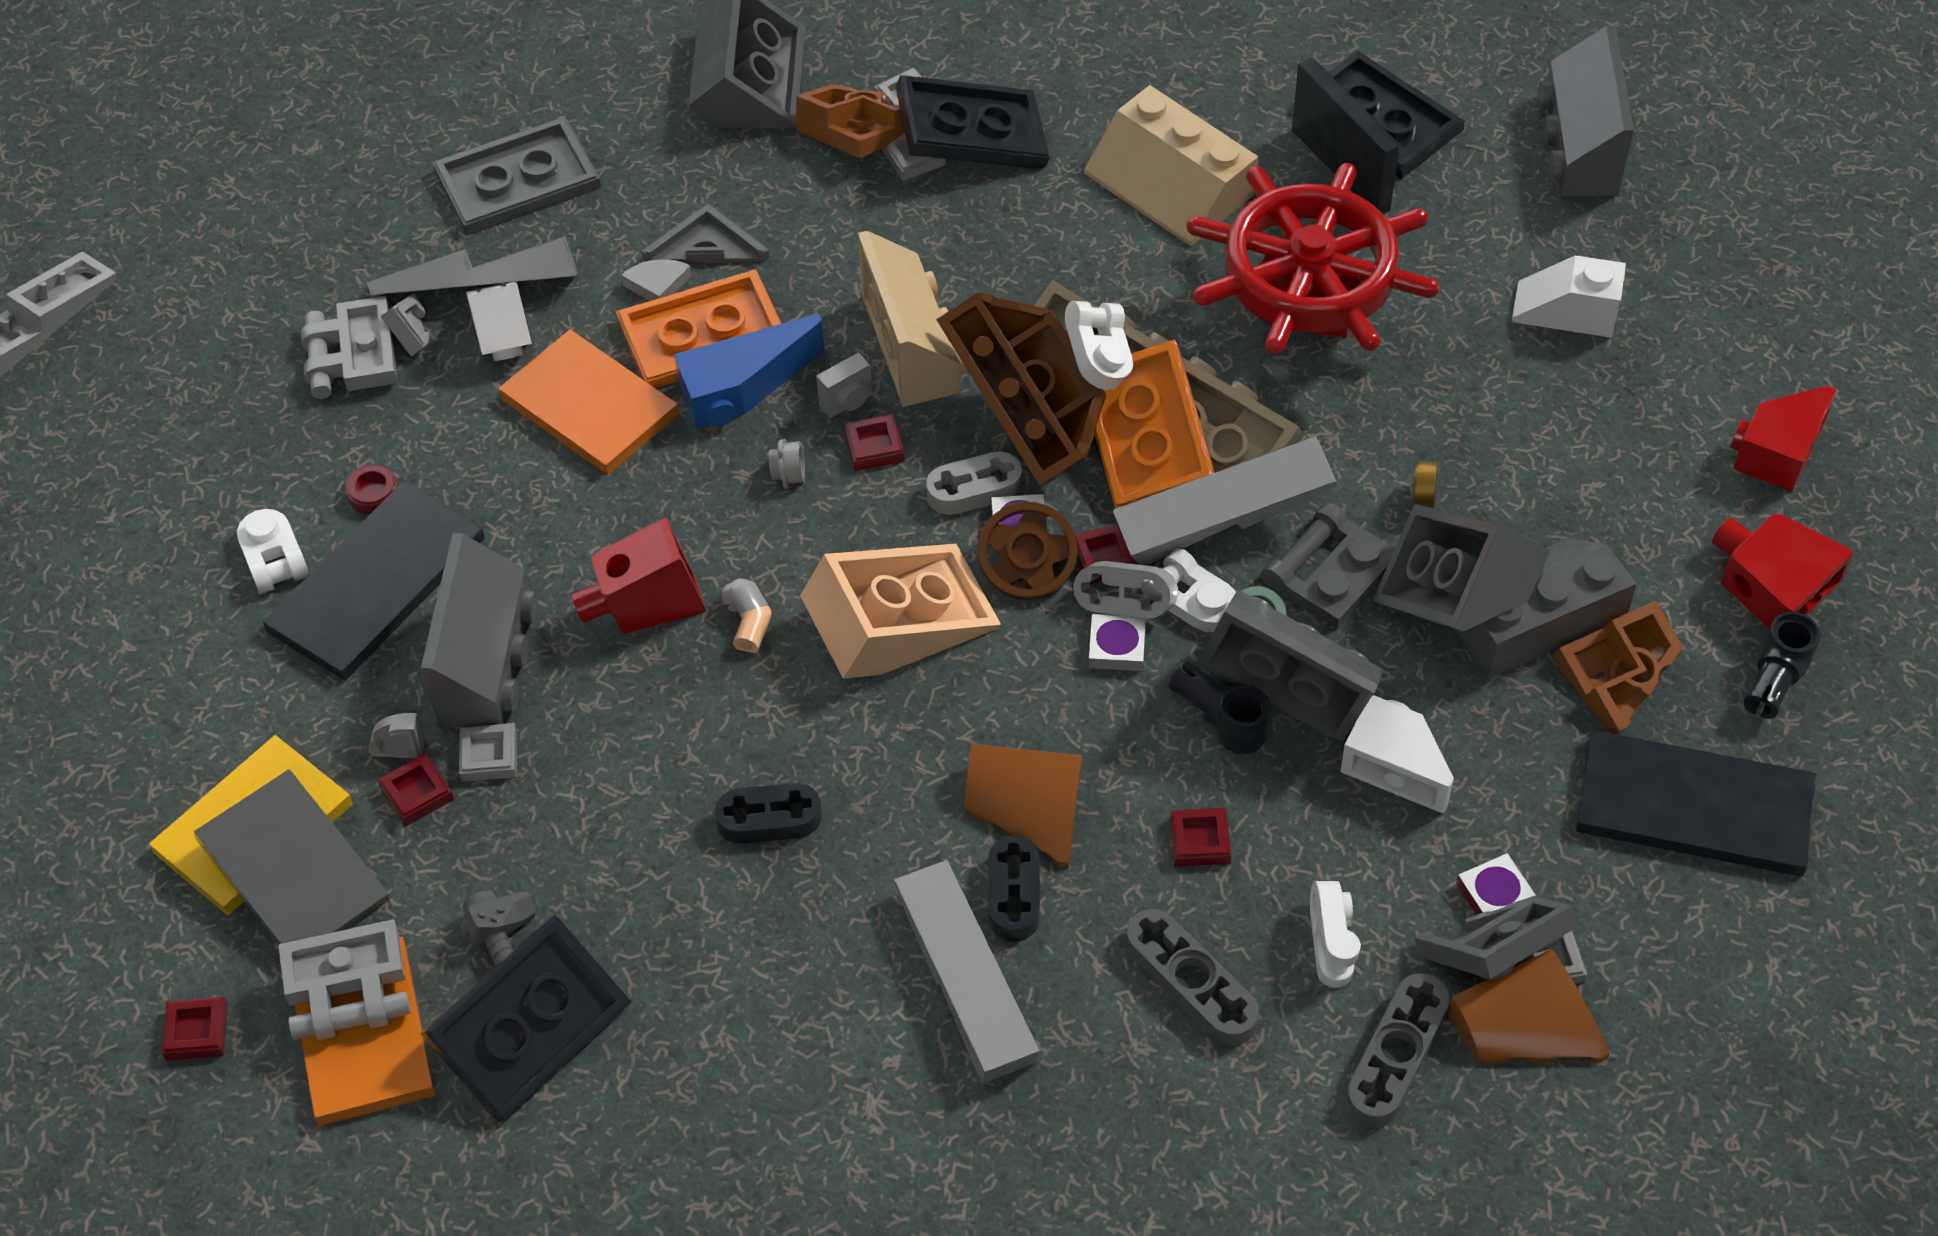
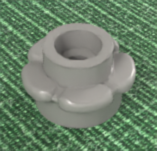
(787, 463)

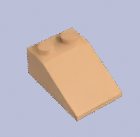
(895, 606)

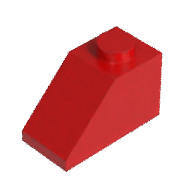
(1782, 436)

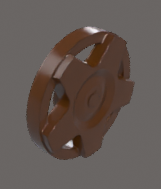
(1027, 551)

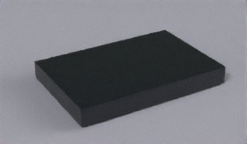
(1402, 110)
(971, 122)
(1344, 132)
(526, 1018)

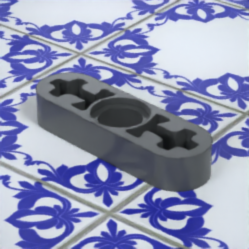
(1192, 953)
(1389, 1028)

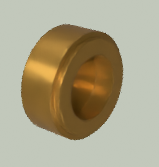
(1426, 484)

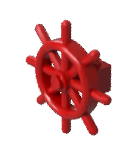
(1308, 277)

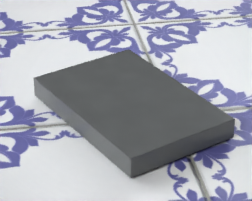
(516, 175)
(291, 863)

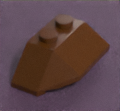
(1028, 379)

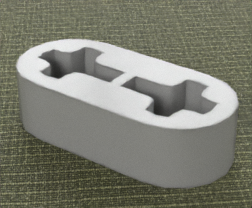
(973, 482)
(1124, 601)

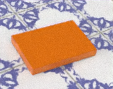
(693, 320)
(588, 401)
(1151, 428)
(366, 1066)

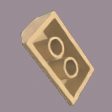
(1171, 164)
(904, 317)

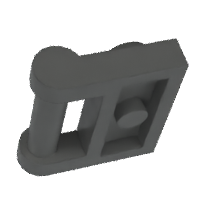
(1341, 578)

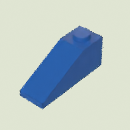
(742, 371)

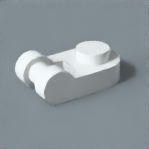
(1103, 357)
(267, 536)
(1206, 598)
(1333, 944)

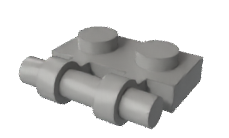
(365, 345)
(339, 965)

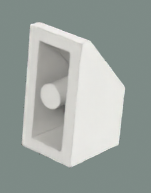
(1572, 296)
(499, 320)
(1398, 754)

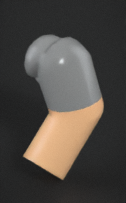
(752, 607)

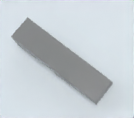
(455, 270)
(47, 303)
(1225, 498)
(966, 972)

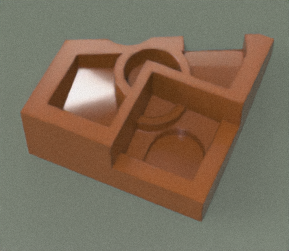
(848, 119)
(1635, 655)
(1026, 795)
(1528, 1016)

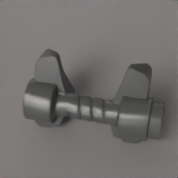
(493, 918)

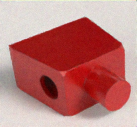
(1780, 566)
(641, 581)

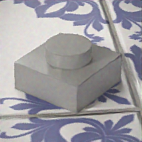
(844, 385)

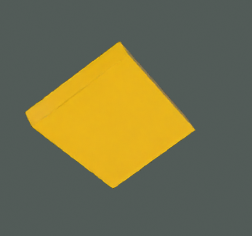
(184, 854)

